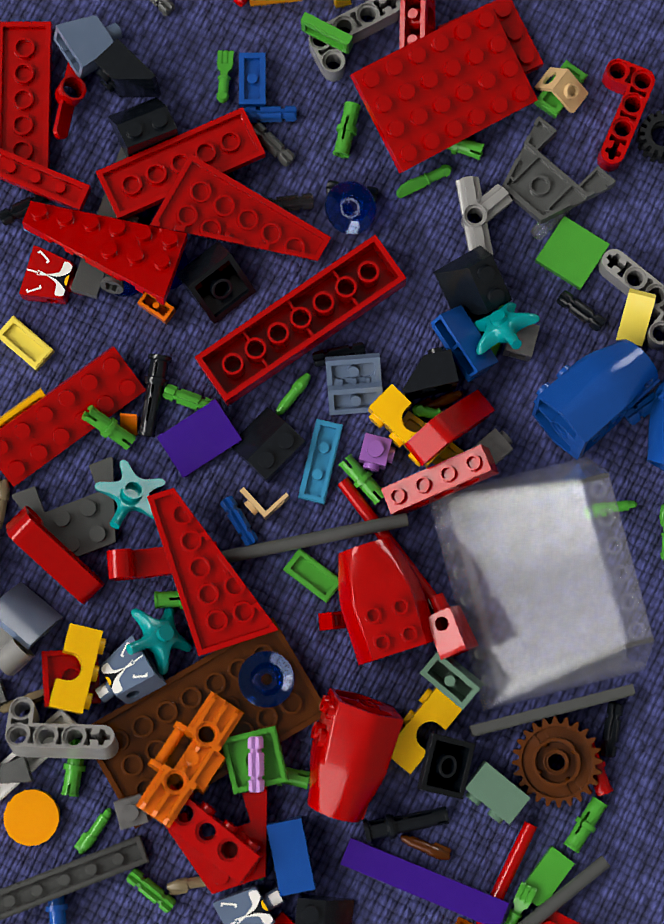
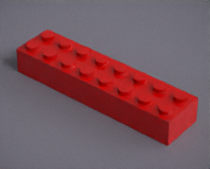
(301, 320)

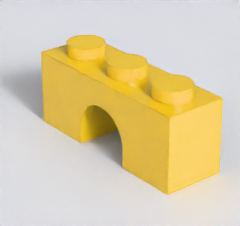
(388, 412)
(84, 645)
(434, 708)

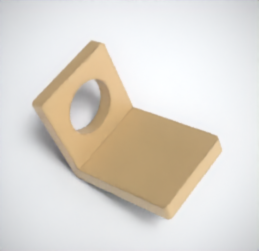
(564, 87)
(255, 507)

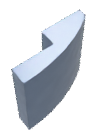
(353, 382)
(26, 615)

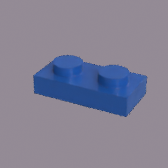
(252, 80)

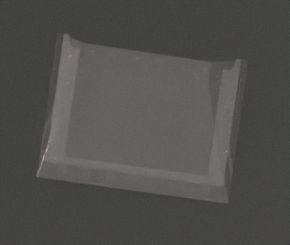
(544, 581)

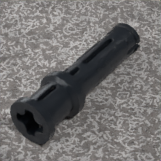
(155, 382)
(391, 825)

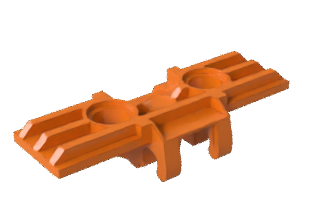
(196, 764)

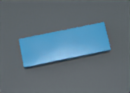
(320, 461)

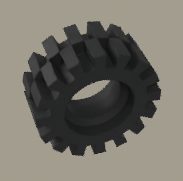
(645, 138)

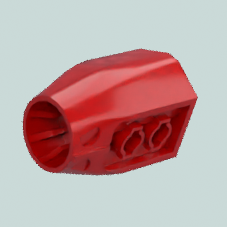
(381, 601)
(350, 753)

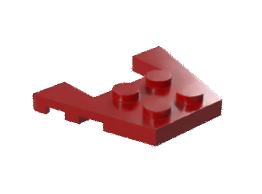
(210, 874)

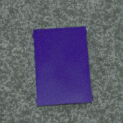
(199, 438)

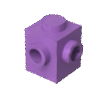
(376, 452)

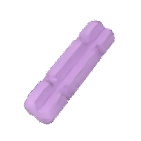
(256, 764)

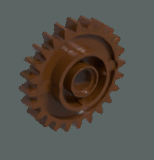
(542, 776)

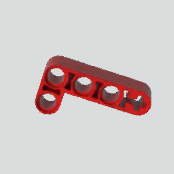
(624, 119)
(449, 426)
(52, 555)
(137, 564)

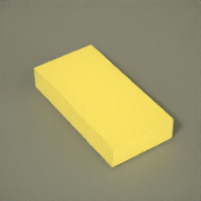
(636, 316)
(25, 343)

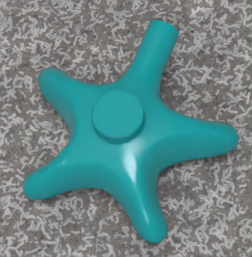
(503, 327)
(129, 493)
(158, 636)

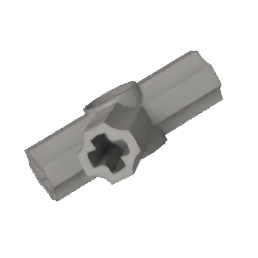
(485, 206)

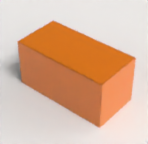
(158, 310)

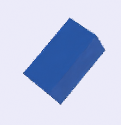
(462, 337)
(291, 856)

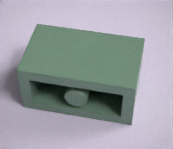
(452, 679)
(496, 793)

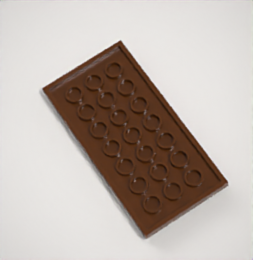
(148, 722)

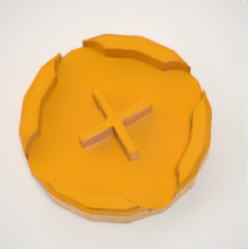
(31, 817)

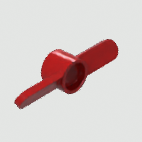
(67, 103)

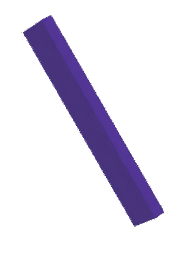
(424, 883)

